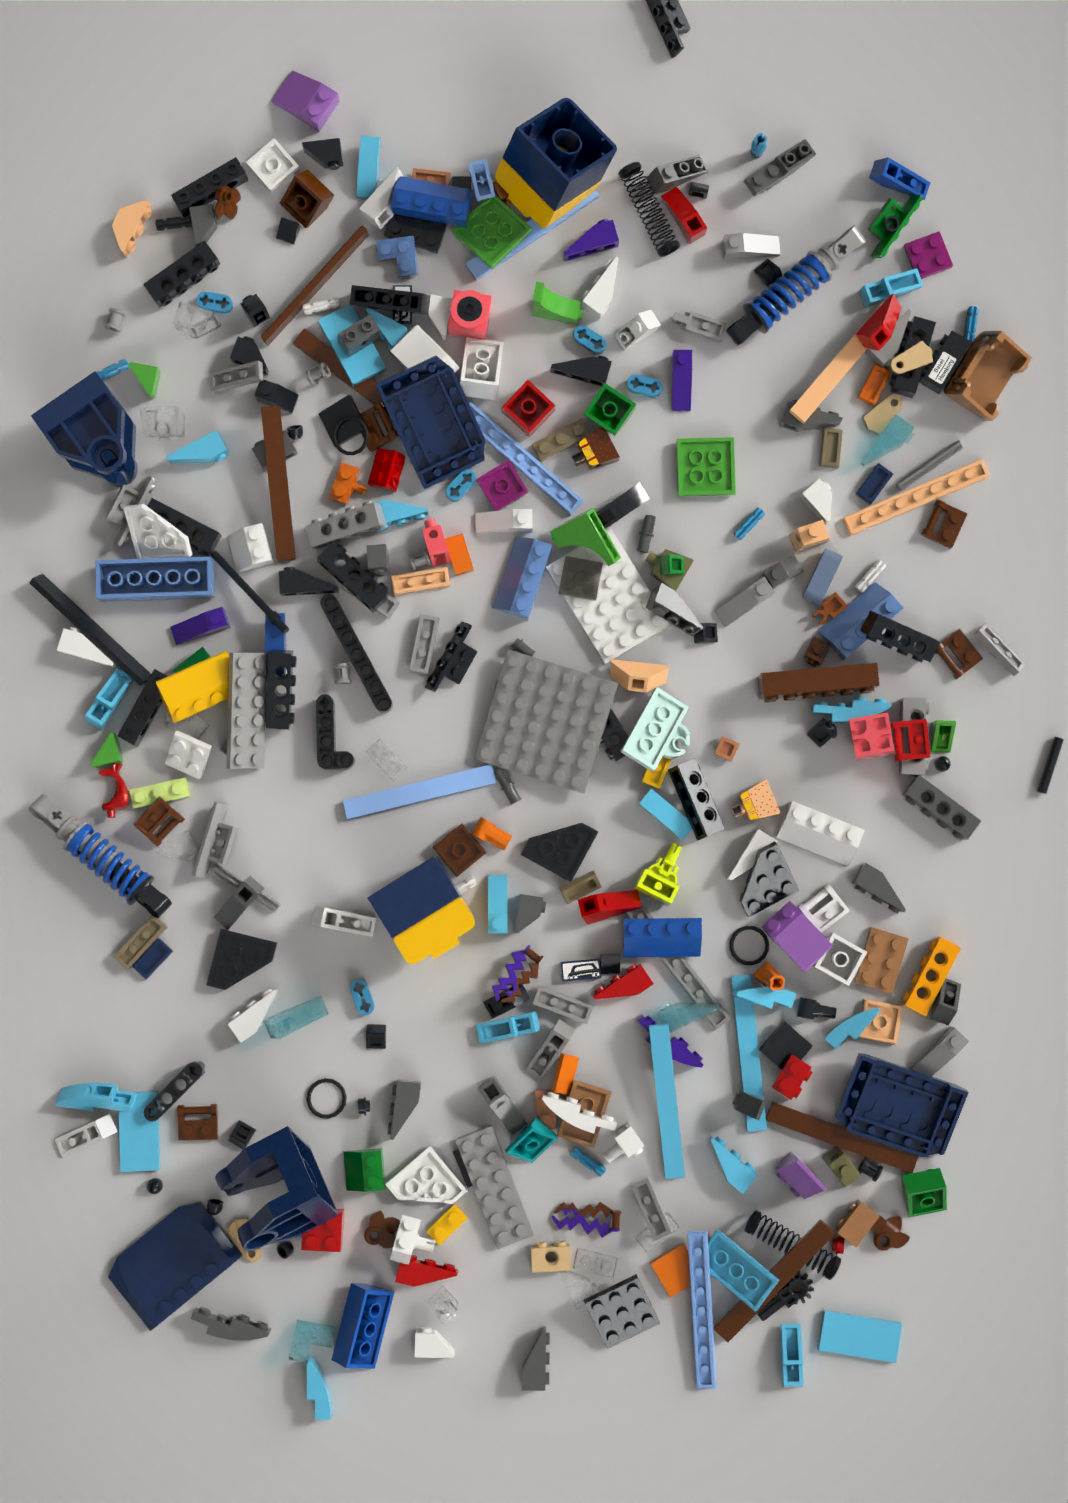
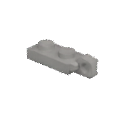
(700, 325)

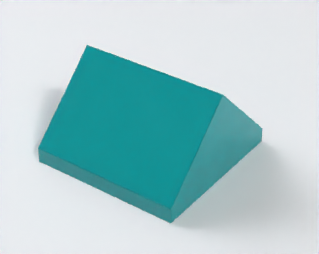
(532, 1141)

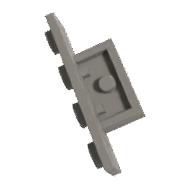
(125, 497)
(216, 841)

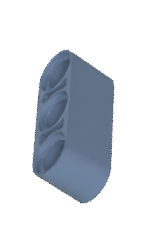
(822, 576)

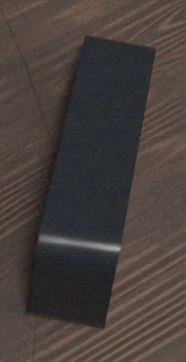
(329, 732)

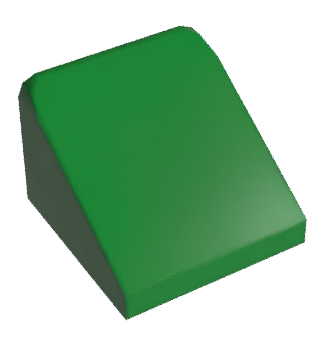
(672, 565)

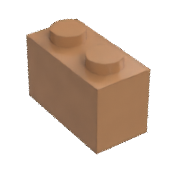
(856, 1222)

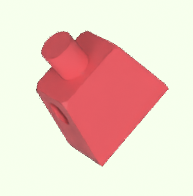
(435, 543)

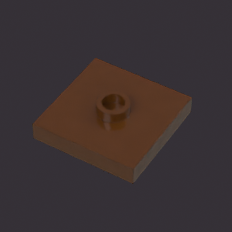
(459, 850)

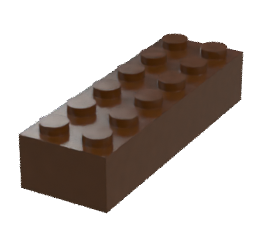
(818, 681)

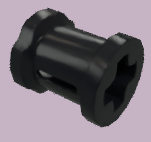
(870, 1169)

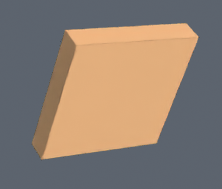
(885, 1024)

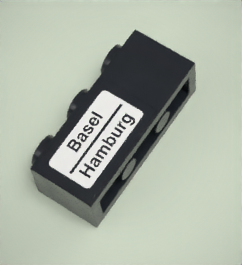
(944, 361)

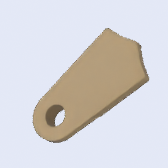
(913, 358)
(882, 414)
(232, 1230)

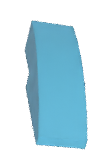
(368, 166)
(896, 284)
(108, 699)
(666, 814)
(765, 996)
(853, 1026)
(508, 1027)
(791, 1355)
(318, 1390)

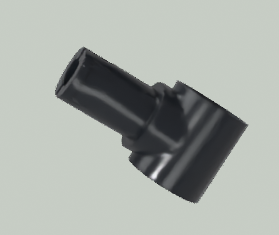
(812, 1009)

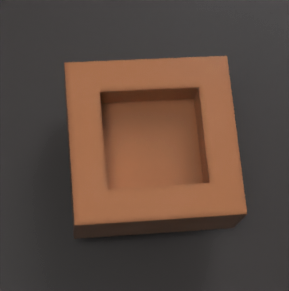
(726, 748)

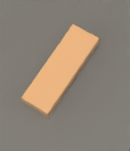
(420, 580)

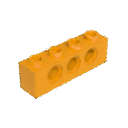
(949, 952)

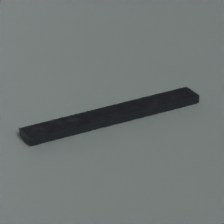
(90, 629)

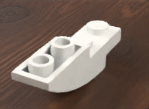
(570, 1112)

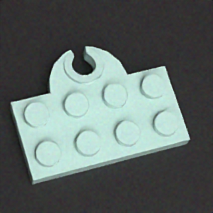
(657, 730)

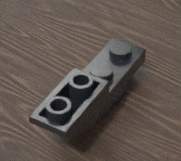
(622, 505)

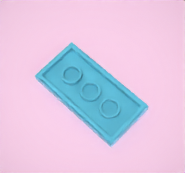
(363, 363)
(139, 1137)
(739, 1271)
(860, 1336)

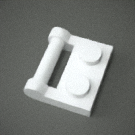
(828, 913)

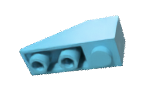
(389, 329)
(400, 513)
(735, 1171)

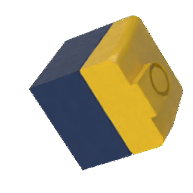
(554, 162)
(423, 911)

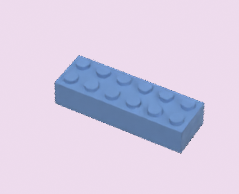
(155, 579)

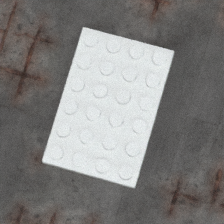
(619, 614)

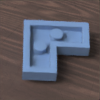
(403, 250)

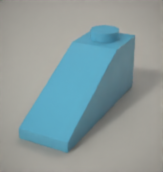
(204, 450)
(497, 904)

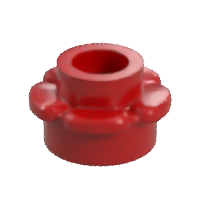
(838, 1245)

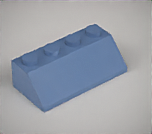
(522, 576)
(844, 630)

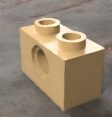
(560, 1263)

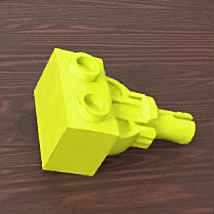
(659, 880)

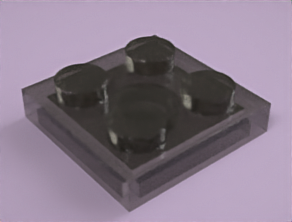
(580, 578)

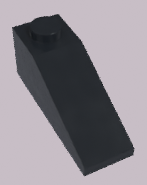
(589, 369)
(296, 582)

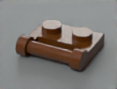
(376, 436)
(949, 527)
(963, 651)
(154, 816)
(197, 1129)

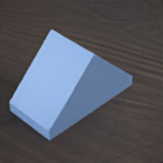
(481, 179)

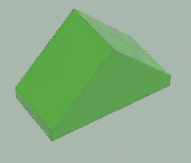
(147, 376)
(942, 735)
(109, 753)

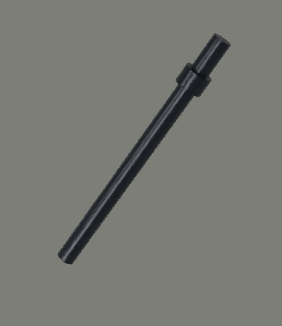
(272, 615)

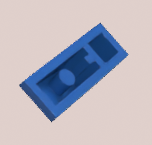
(898, 178)

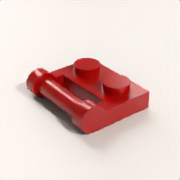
(917, 739)

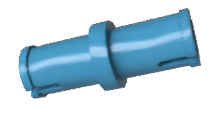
(758, 145)

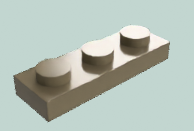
(561, 440)
(140, 942)

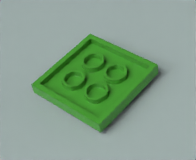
(492, 231)
(706, 466)

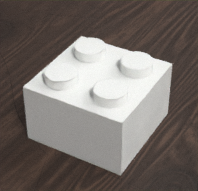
(841, 960)

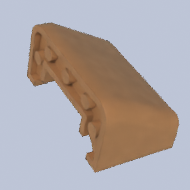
(986, 372)

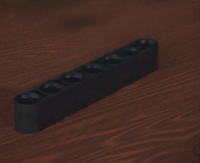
(350, 646)

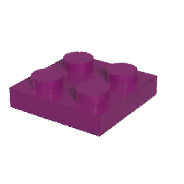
(928, 255)
(502, 486)

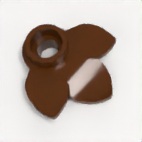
(227, 202)
(385, 1229)
(891, 1231)

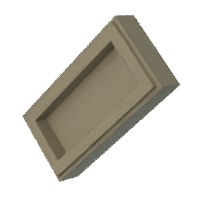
(831, 448)
(580, 887)

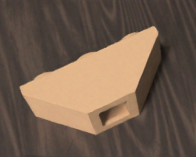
(129, 225)
(638, 675)

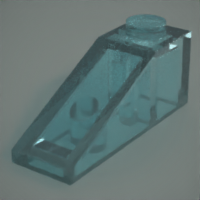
(892, 438)
(682, 1014)
(295, 1018)

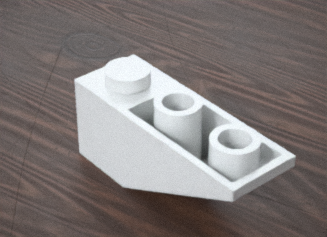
(378, 206)
(600, 297)
(251, 1020)

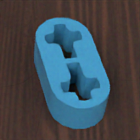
(214, 307)
(587, 344)
(646, 381)
(458, 482)
(358, 999)

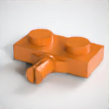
(346, 484)

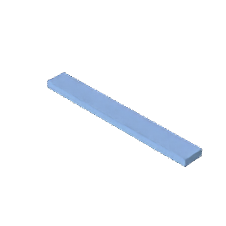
(479, 268)
(526, 463)
(419, 791)
(702, 1309)

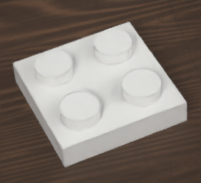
(272, 165)
(188, 754)

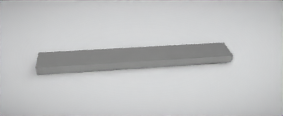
(688, 978)

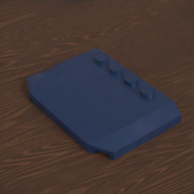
(433, 420)
(900, 1106)
(173, 1263)

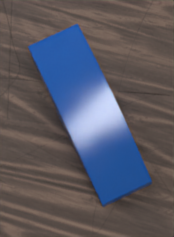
(275, 640)

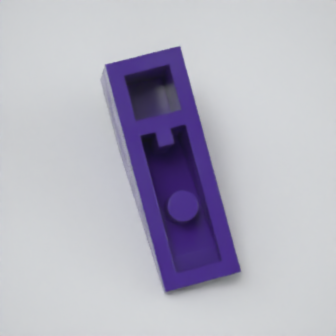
(596, 239)
(681, 380)
(200, 625)

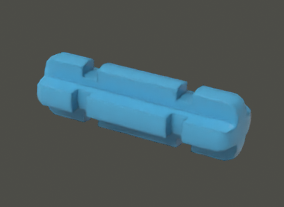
(971, 323)
(113, 369)
(749, 523)
(588, 1161)

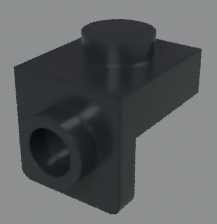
(822, 732)

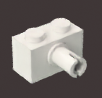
(627, 1143)
(408, 1239)

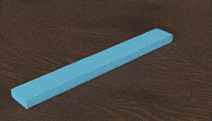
(748, 1049)
(667, 1101)

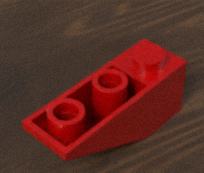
(684, 215)
(880, 325)
(608, 905)
(630, 984)
(423, 1272)

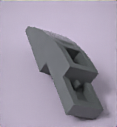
(780, 168)
(238, 1329)

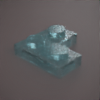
(310, 1334)

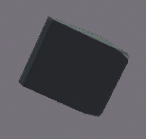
(461, 181)
(698, 190)
(288, 231)
(768, 272)
(707, 634)
(610, 963)
(376, 1036)
(241, 1135)

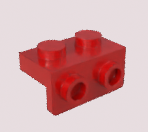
(386, 469)
(791, 1077)

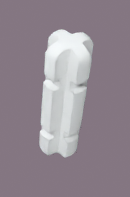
(321, 306)
(869, 577)
(469, 883)

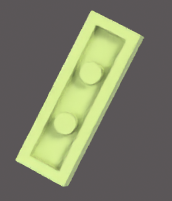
(167, 790)

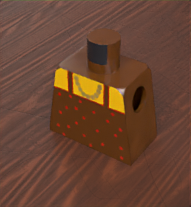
(596, 450)

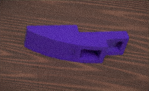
(678, 1046)

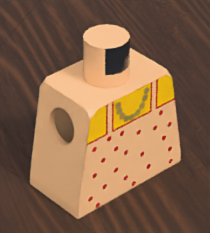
(809, 535)
(756, 802)

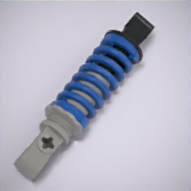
(793, 285)
(90, 850)

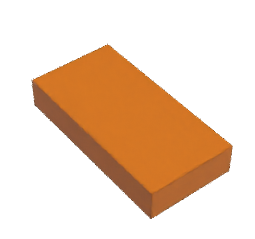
(874, 385)
(459, 554)
(565, 1074)

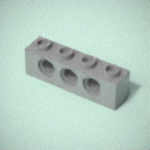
(373, 520)
(921, 708)

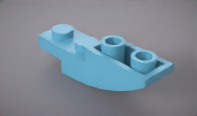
(858, 708)
(92, 1095)

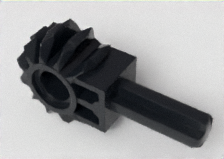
(787, 1296)

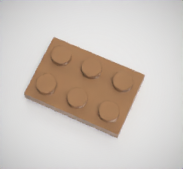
(882, 960)
(591, 1099)

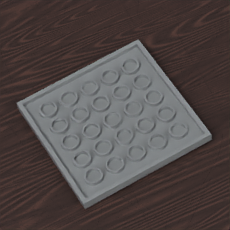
(546, 721)

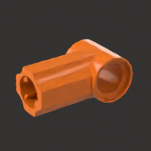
(488, 832)
(769, 977)

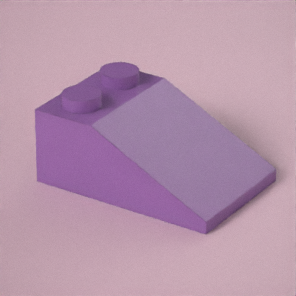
(307, 100)
(797, 936)
(799, 1177)

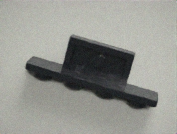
(670, 22)
(455, 659)

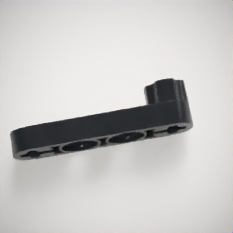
(174, 1091)

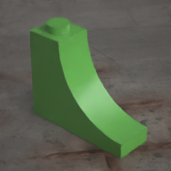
(555, 307)
(588, 532)

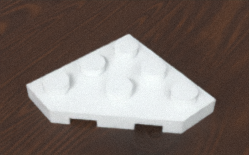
(154, 535)
(427, 1180)

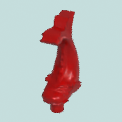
(121, 796)

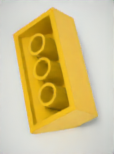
(195, 687)

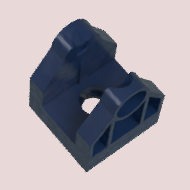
(91, 431)
(292, 1214)

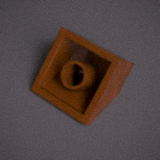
(306, 198)

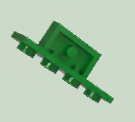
(892, 208)

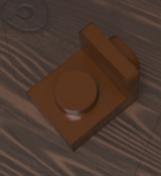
(816, 651)

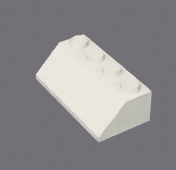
(820, 833)

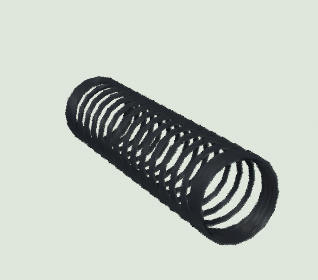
(628, 172)
(752, 1225)

